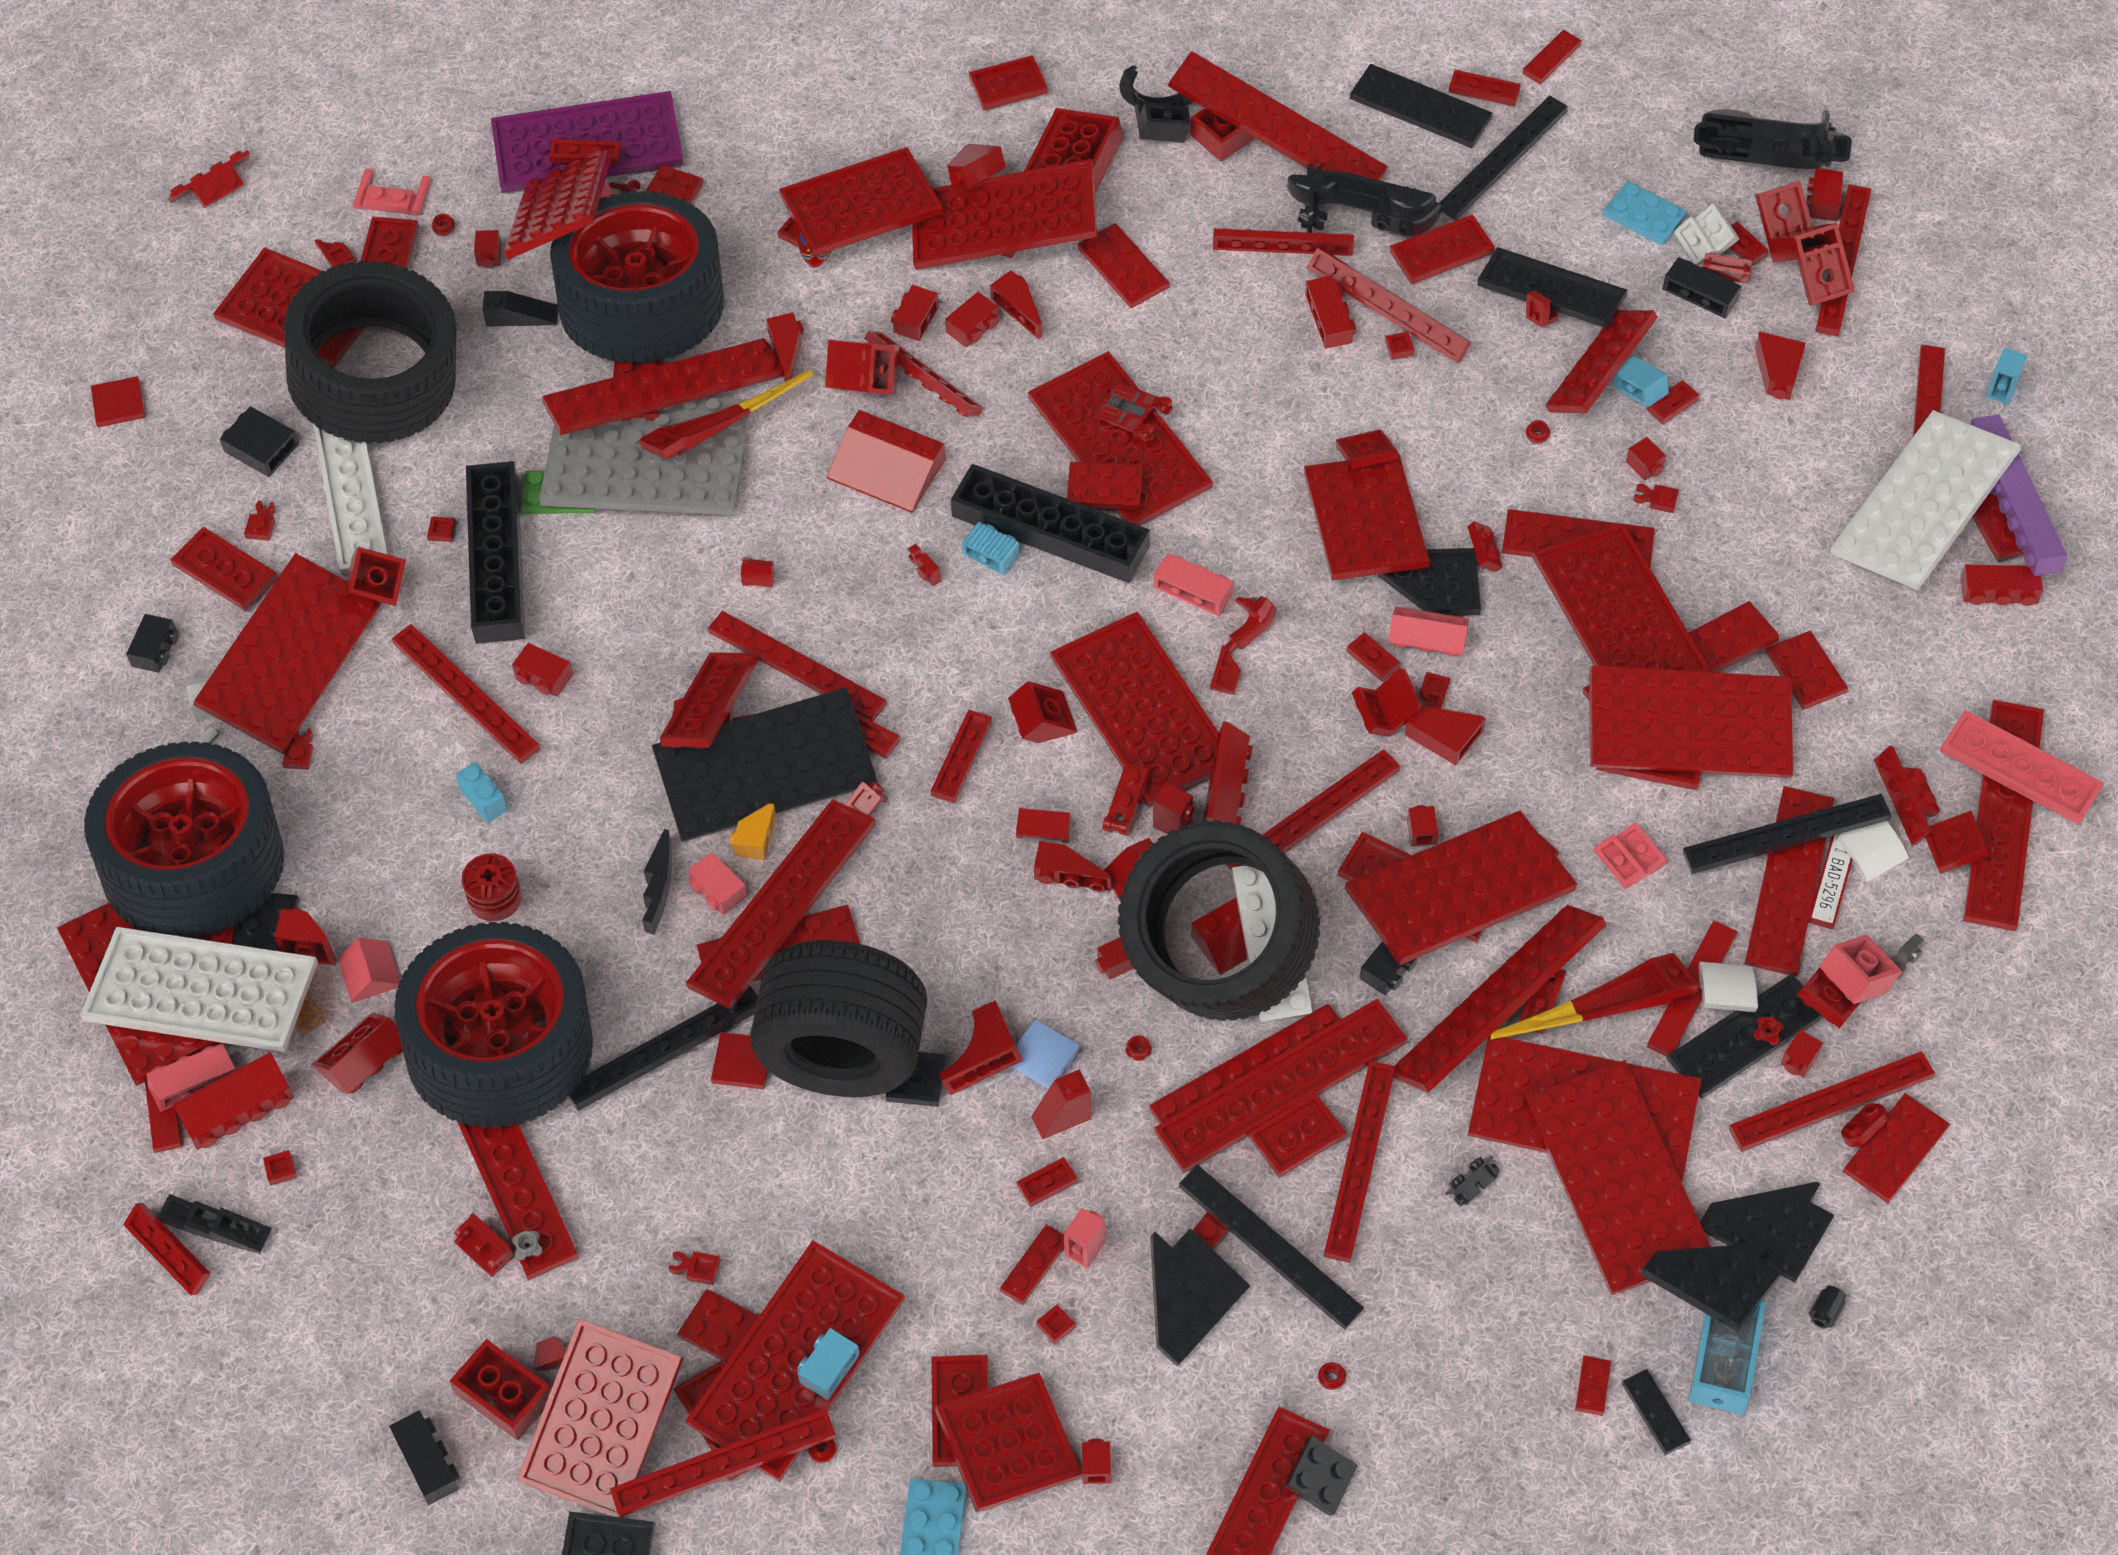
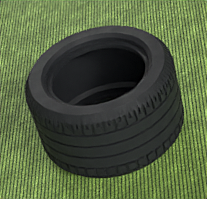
(839, 1018)

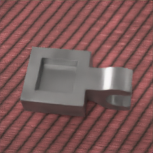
(1908, 952)

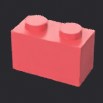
(716, 883)
(1084, 1237)

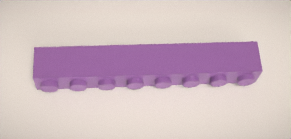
(2024, 510)

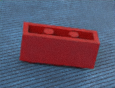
(1329, 311)
(2000, 584)

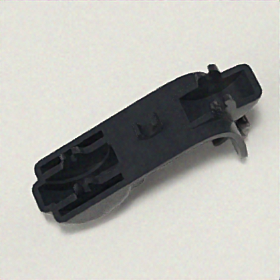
(1744, 138)
(1393, 206)

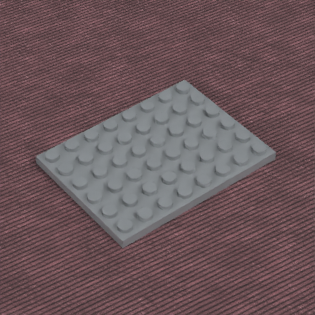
(612, 471)

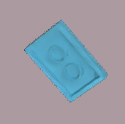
(1645, 213)
(933, 1518)

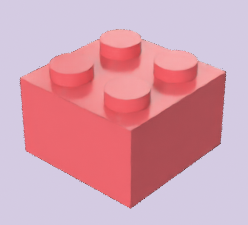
(1860, 969)

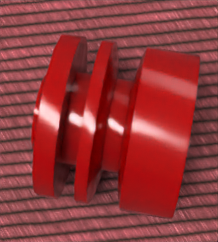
(491, 887)

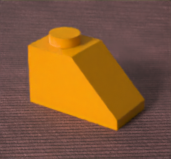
(754, 833)

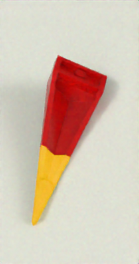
(685, 435)
(1643, 987)

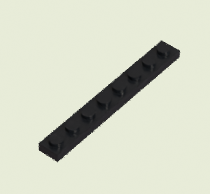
(1503, 157)
(1786, 833)
(662, 1049)
(1271, 1247)

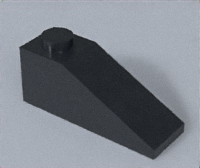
(514, 309)

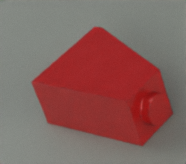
(975, 164)
(1779, 363)
(1445, 731)
(1064, 1105)

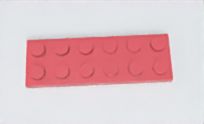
(2022, 767)

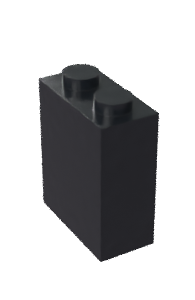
(259, 441)

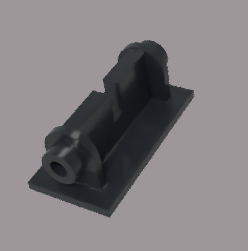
(1464, 1186)

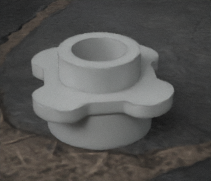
(523, 1238)

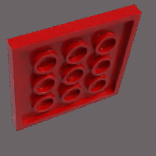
(1008, 1442)

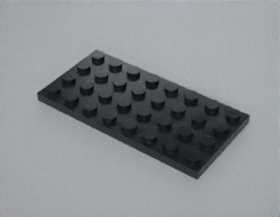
(771, 757)

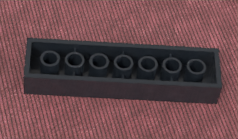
(1051, 523)
(495, 552)

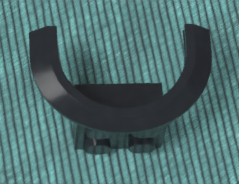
(1156, 116)

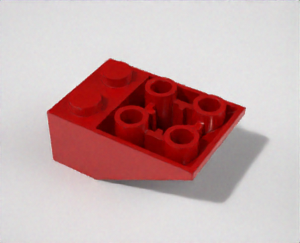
(862, 366)

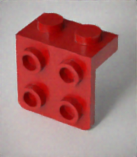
(1388, 705)

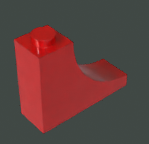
(988, 1052)

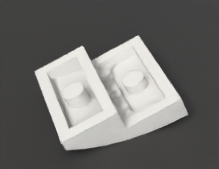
(1706, 233)
(1873, 849)
(1728, 987)

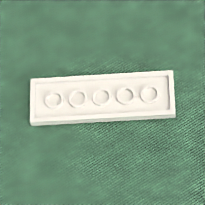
(1257, 919)

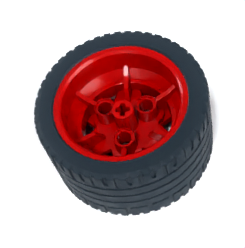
(639, 278)
(206, 837)
(501, 1061)

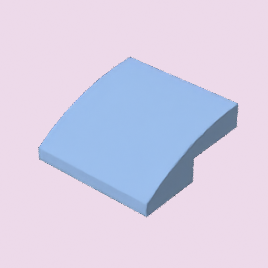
(1044, 1053)

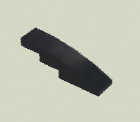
(658, 878)
(214, 1224)

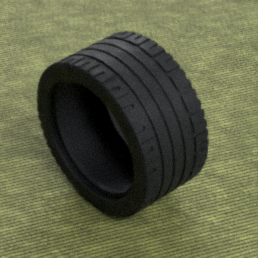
(377, 297)
(1163, 873)

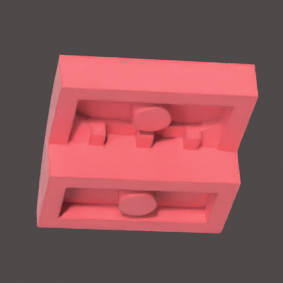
(1630, 855)

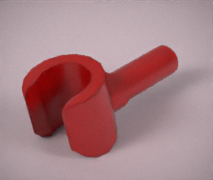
(626, 187)

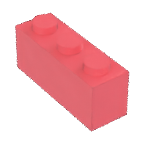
(1193, 584)
(1428, 631)
(188, 1075)

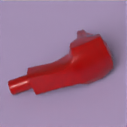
(1261, 615)

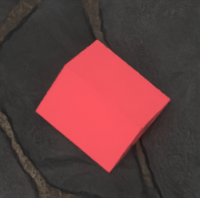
(368, 968)

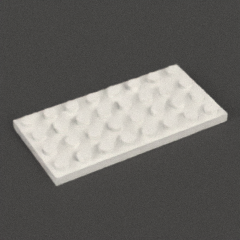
(1925, 500)
(199, 989)

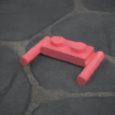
(390, 198)

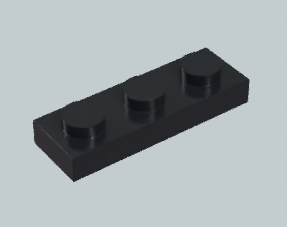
(1656, 1412)

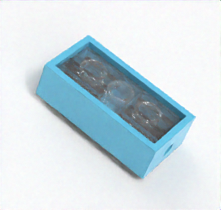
(1726, 1363)

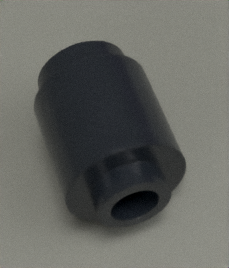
(1827, 1307)

